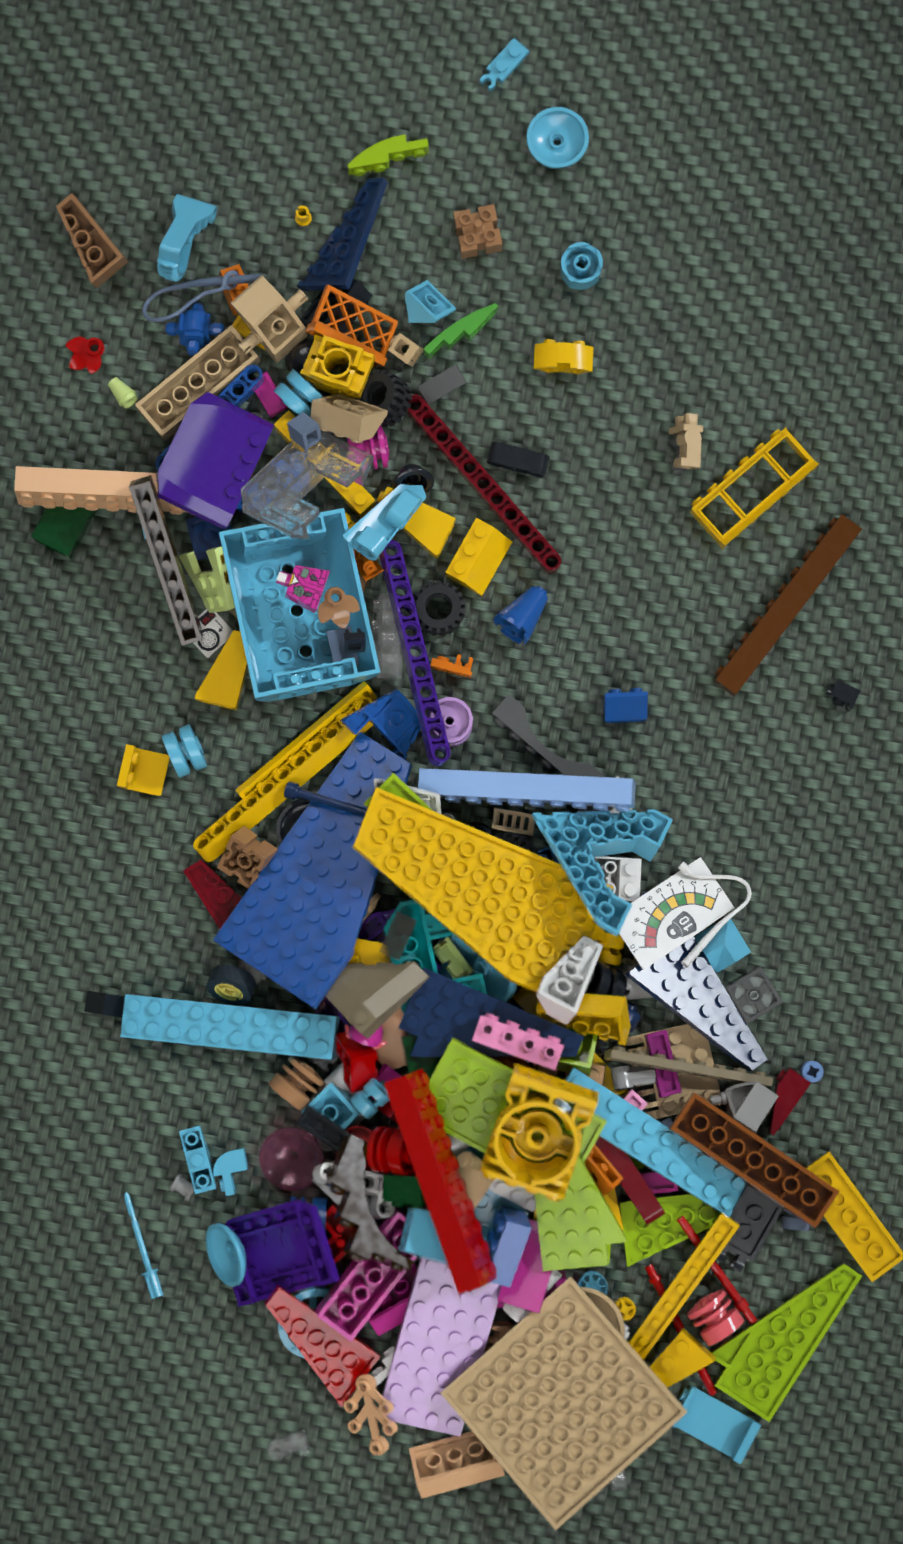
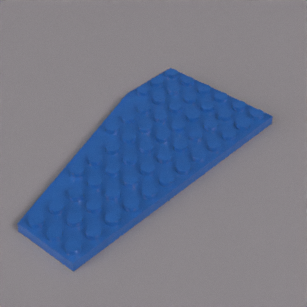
(315, 891)

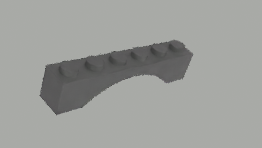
(513, 717)

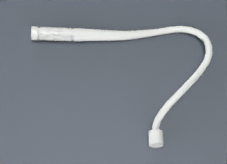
(709, 936)

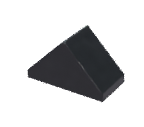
(104, 1004)

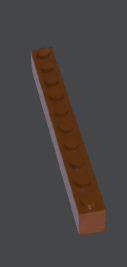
(787, 605)

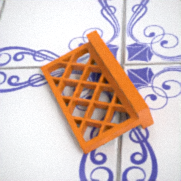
(321, 329)

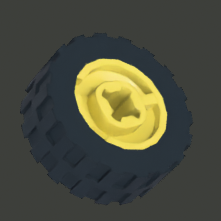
(231, 985)

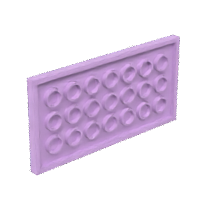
(435, 1345)

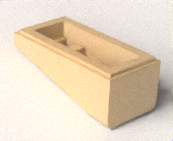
(514, 814)

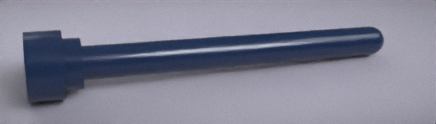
(294, 791)

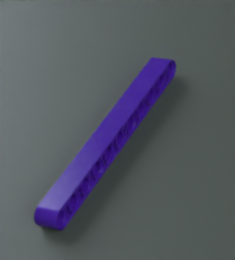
(412, 663)

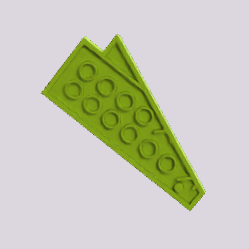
(576, 1227)
(774, 1350)

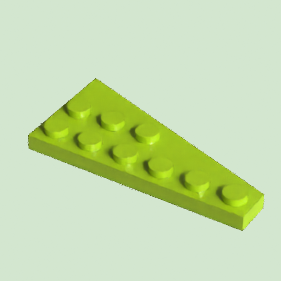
(646, 1240)

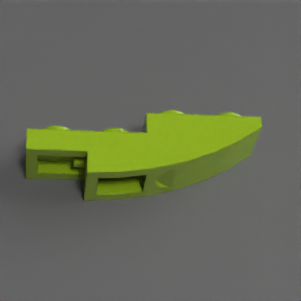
(378, 155)

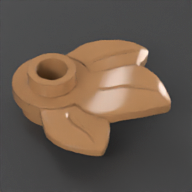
(337, 611)

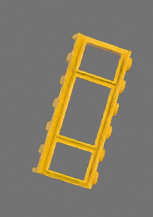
(745, 464)

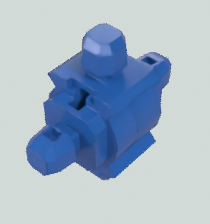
(194, 328)

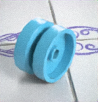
(297, 398)
(186, 750)

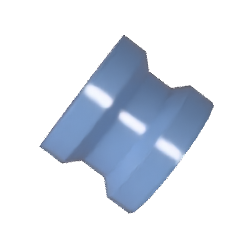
(810, 1068)

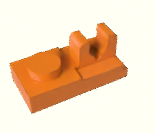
(443, 664)

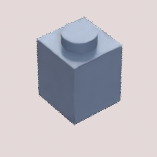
(304, 431)

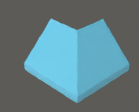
(426, 304)
(725, 946)
(335, 1105)

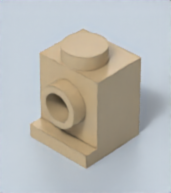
(411, 355)

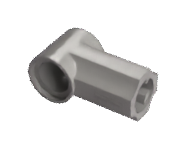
(627, 1077)

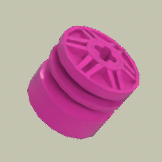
(375, 446)

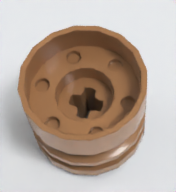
(296, 1083)

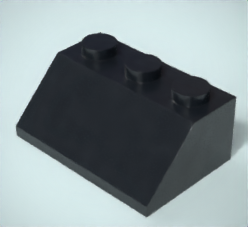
(356, 291)

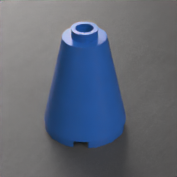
(522, 615)

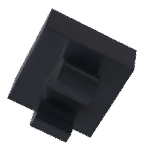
(354, 642)

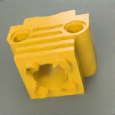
(328, 353)

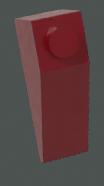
(790, 1089)

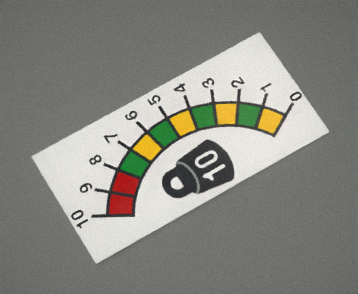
(673, 914)

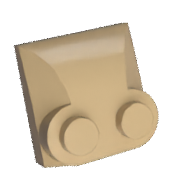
(470, 1170)

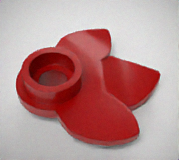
(83, 356)

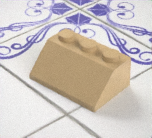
(347, 417)

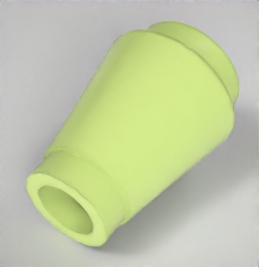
(124, 394)

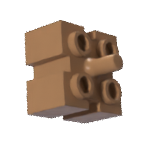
(477, 231)
(246, 856)

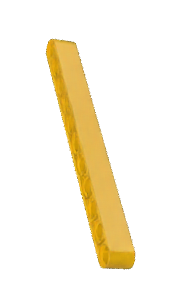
(271, 791)

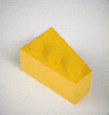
(681, 1359)

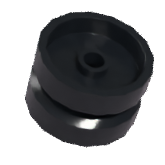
(607, 981)

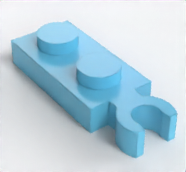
(505, 63)

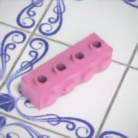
(517, 1042)

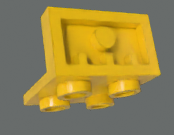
(143, 770)

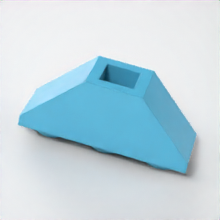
(198, 1159)

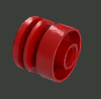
(388, 1152)

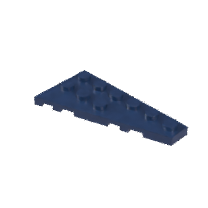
(346, 243)

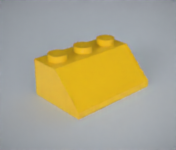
(478, 557)

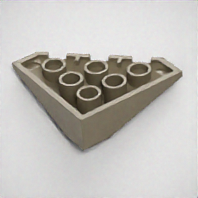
(374, 992)

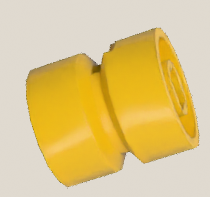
(611, 949)

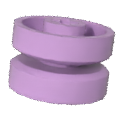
(461, 718)

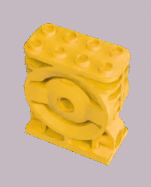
(543, 1177)

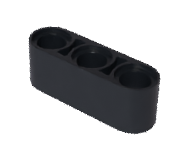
(518, 459)

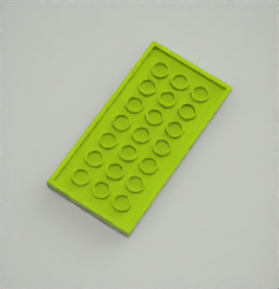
(472, 1095)

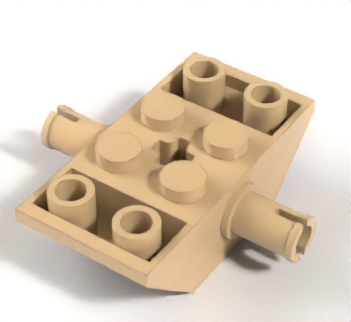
(270, 319)

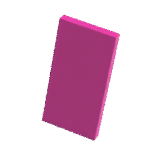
(530, 1280)

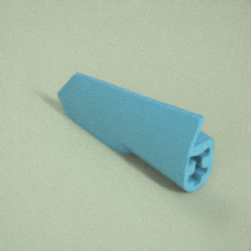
(380, 524)

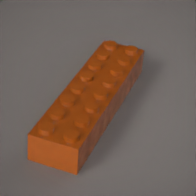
(753, 1160)

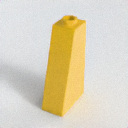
(427, 526)
(227, 675)

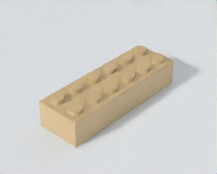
(205, 372)

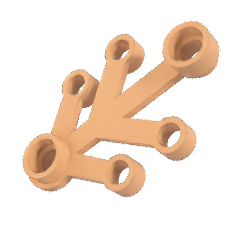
(366, 1388)

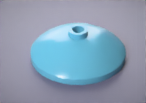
(560, 125)
(226, 1254)

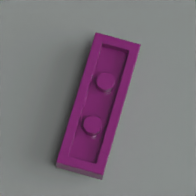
(666, 1081)

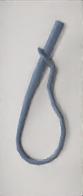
(224, 281)

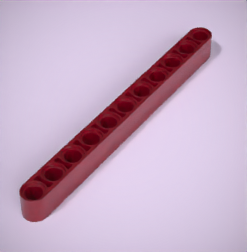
(486, 494)

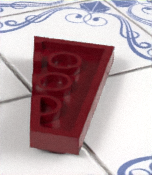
(213, 891)

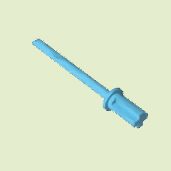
(150, 1275)

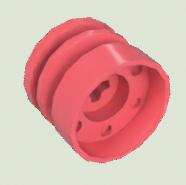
(713, 1314)

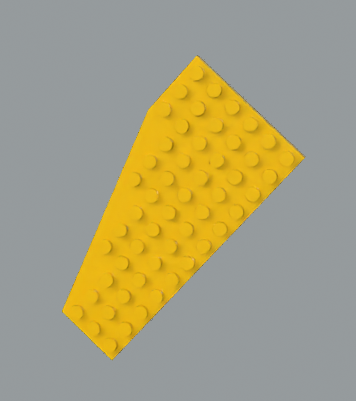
(486, 891)

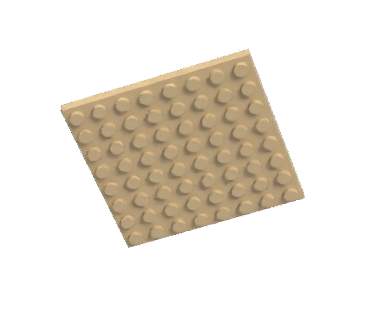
(563, 1403)

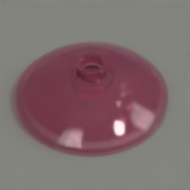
(280, 1165)

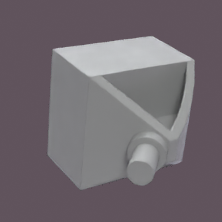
(746, 1103)

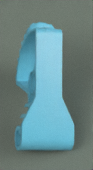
(174, 251)

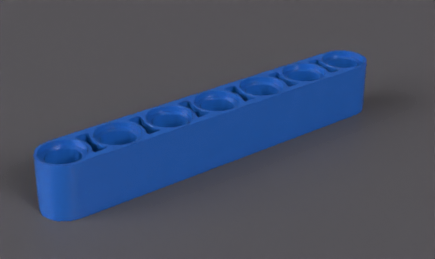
(228, 395)

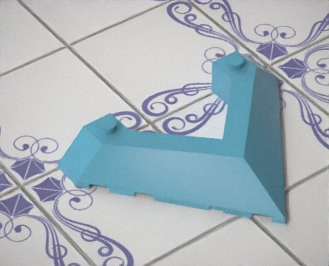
(592, 834)

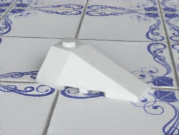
(567, 981)

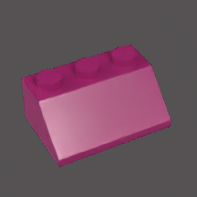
(392, 1309)

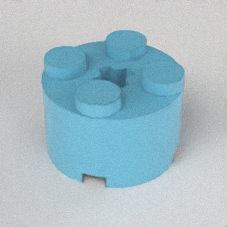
(590, 259)

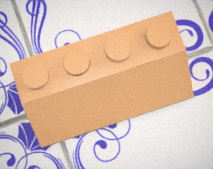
(452, 1464)

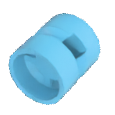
(363, 1101)

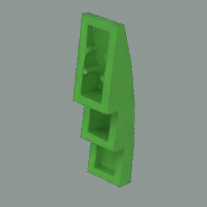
(467, 327)

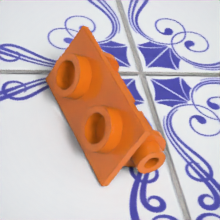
(366, 567)

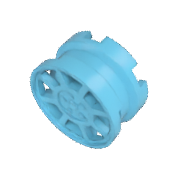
(593, 1280)

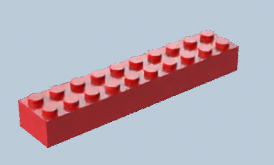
(441, 1181)

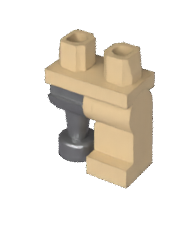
(687, 442)

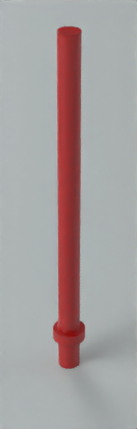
(655, 1279)

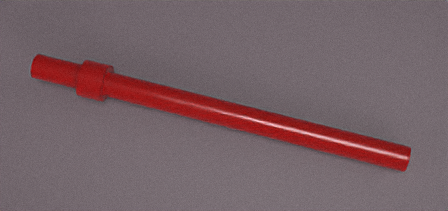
(740, 1302)

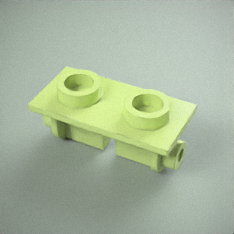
(447, 952)

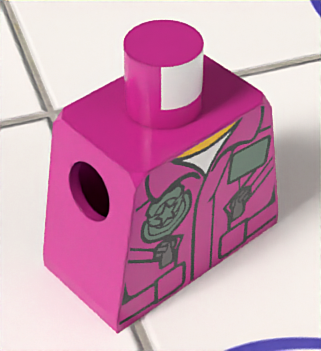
(304, 586)

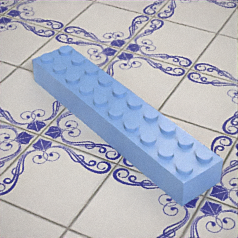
(529, 788)

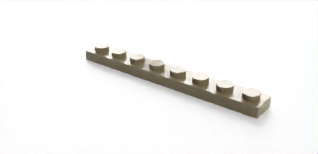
(680, 1065)

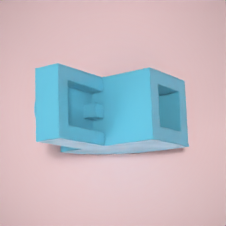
(227, 1164)

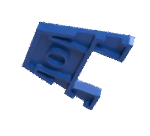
(392, 717)

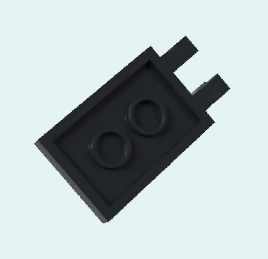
(756, 1218)

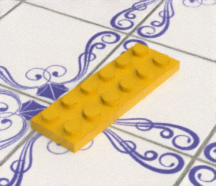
(856, 1222)

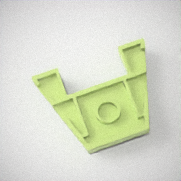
(210, 584)

